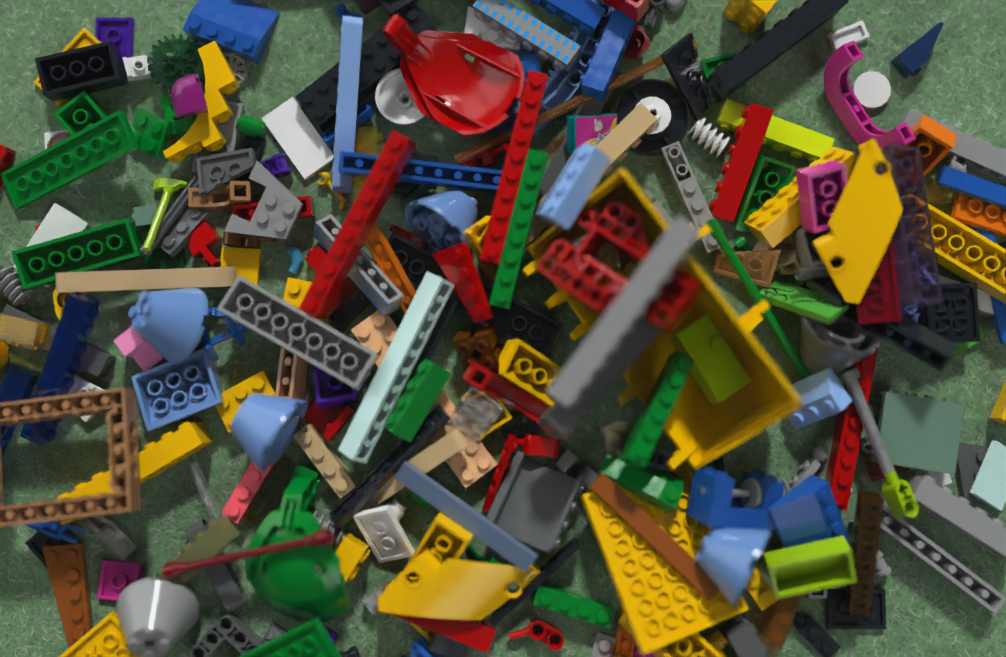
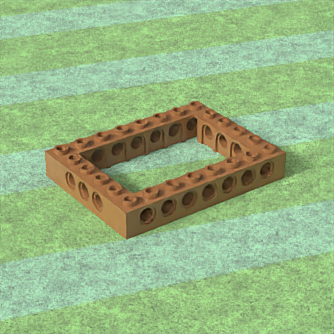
(123, 449)

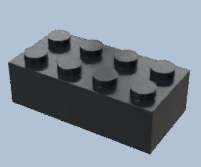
(80, 69)

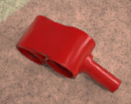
(487, 158)
(539, 445)
(544, 635)

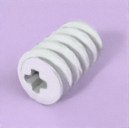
(709, 137)

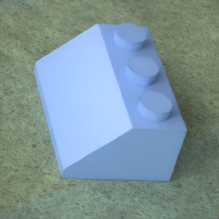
(821, 397)

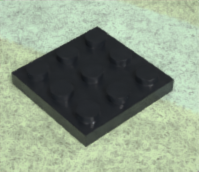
(957, 314)

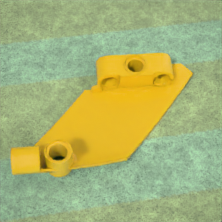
(861, 224)
(453, 588)

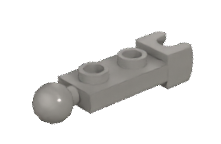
(809, 466)

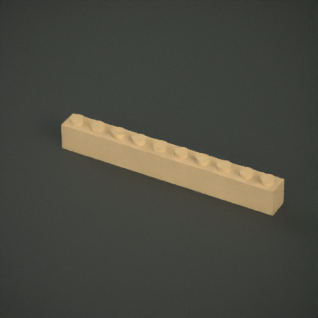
(615, 146)

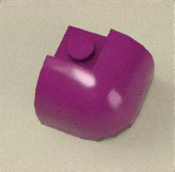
(188, 97)

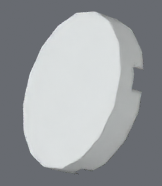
(871, 89)

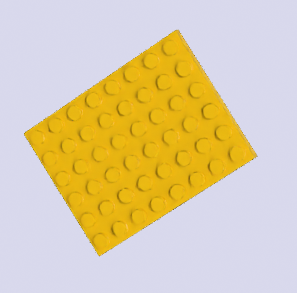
(653, 595)

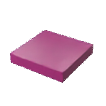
(116, 577)

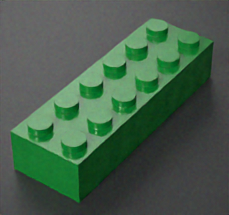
(78, 252)

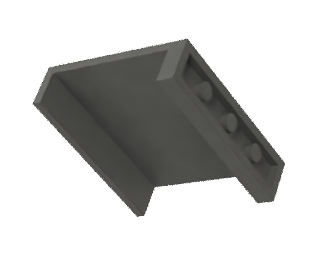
(535, 503)

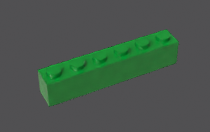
(656, 410)

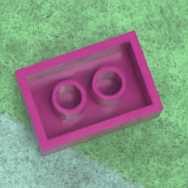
(819, 193)

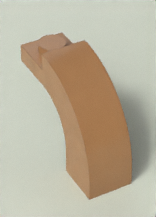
(221, 198)

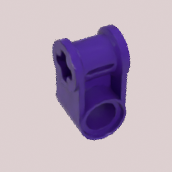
(273, 165)

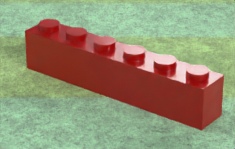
(741, 161)
(469, 632)

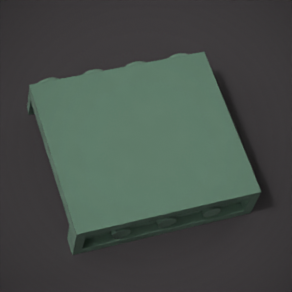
(920, 430)

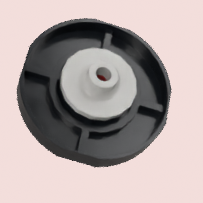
(665, 104)

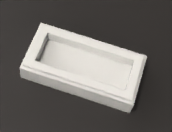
(855, 32)

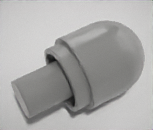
(674, 5)

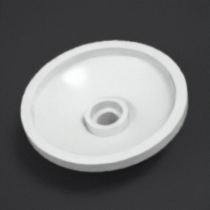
(389, 98)

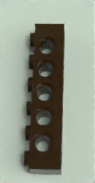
(864, 551)

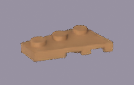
(758, 264)

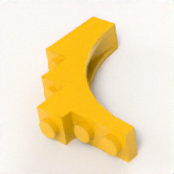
(205, 131)

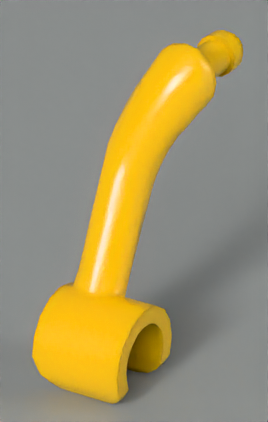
(340, 196)

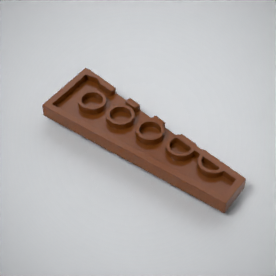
(71, 588)

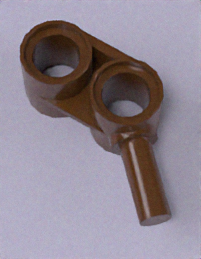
(244, 240)

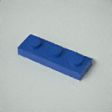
(364, 114)

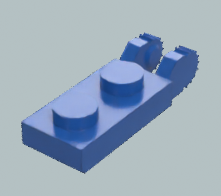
(57, 531)

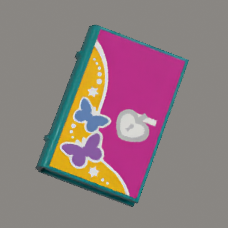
(588, 129)

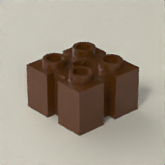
(479, 346)

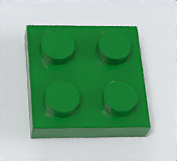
(151, 132)

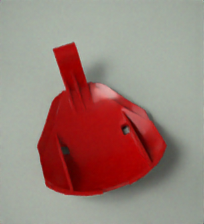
(473, 92)

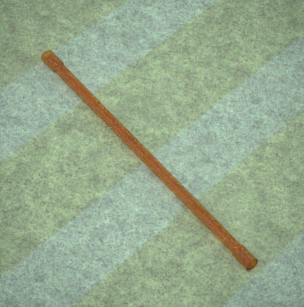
(470, 153)

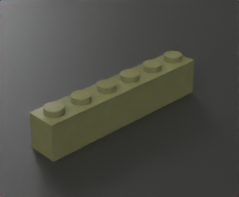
(206, 545)

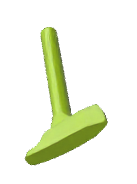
(168, 187)

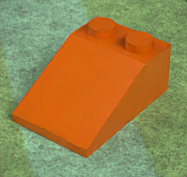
(933, 140)

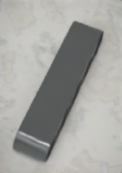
(221, 575)

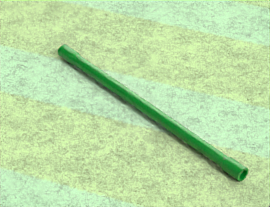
(718, 234)

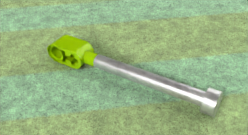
(896, 491)

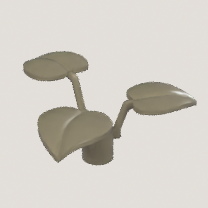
(615, 434)

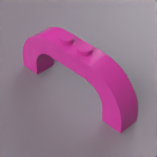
(848, 106)

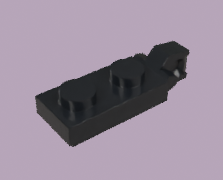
(816, 635)

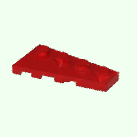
(461, 271)
(503, 465)

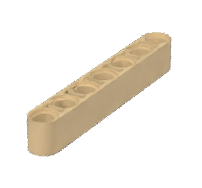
(424, 462)

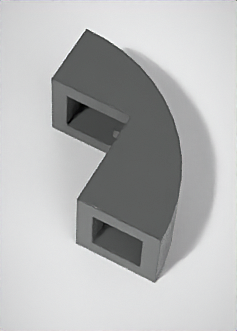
(575, 467)

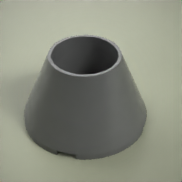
(834, 344)

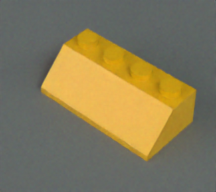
(528, 369)

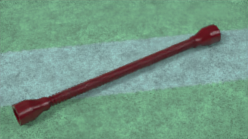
(320, 538)

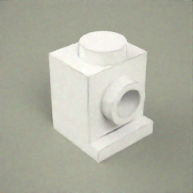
(134, 73)

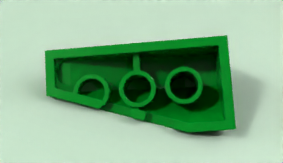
(764, 183)
(652, 484)

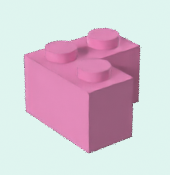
(135, 346)

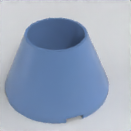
(267, 426)

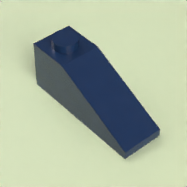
(917, 54)

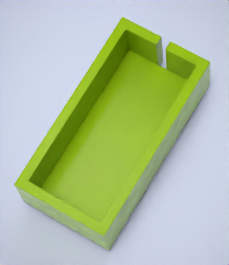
(810, 567)

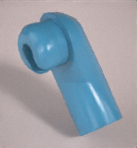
(296, 257)

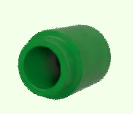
(250, 126)

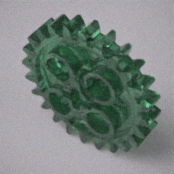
(180, 49)

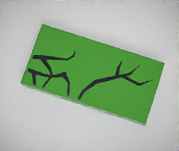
(802, 301)

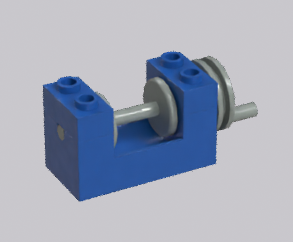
(713, 501)

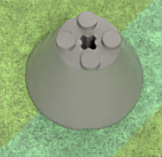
(156, 615)

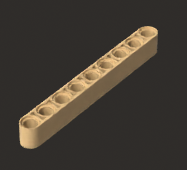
(145, 279)

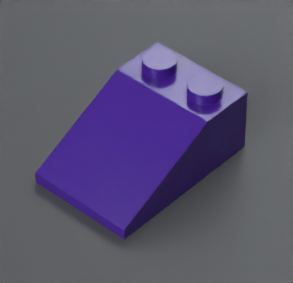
(331, 391)

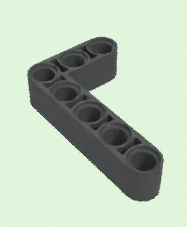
(223, 632)

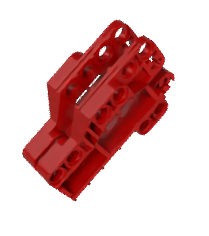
(576, 268)

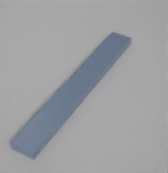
(466, 516)

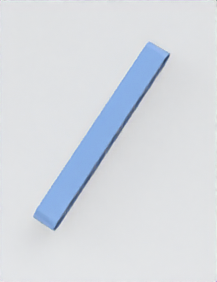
(346, 98)

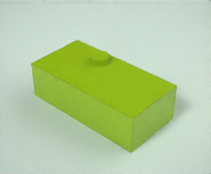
(714, 365)

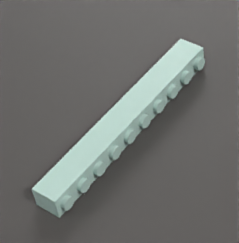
(396, 367)

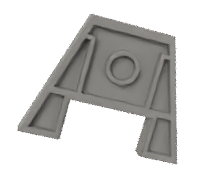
(275, 211)

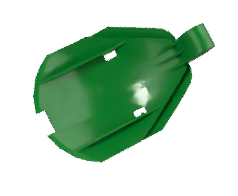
(288, 577)

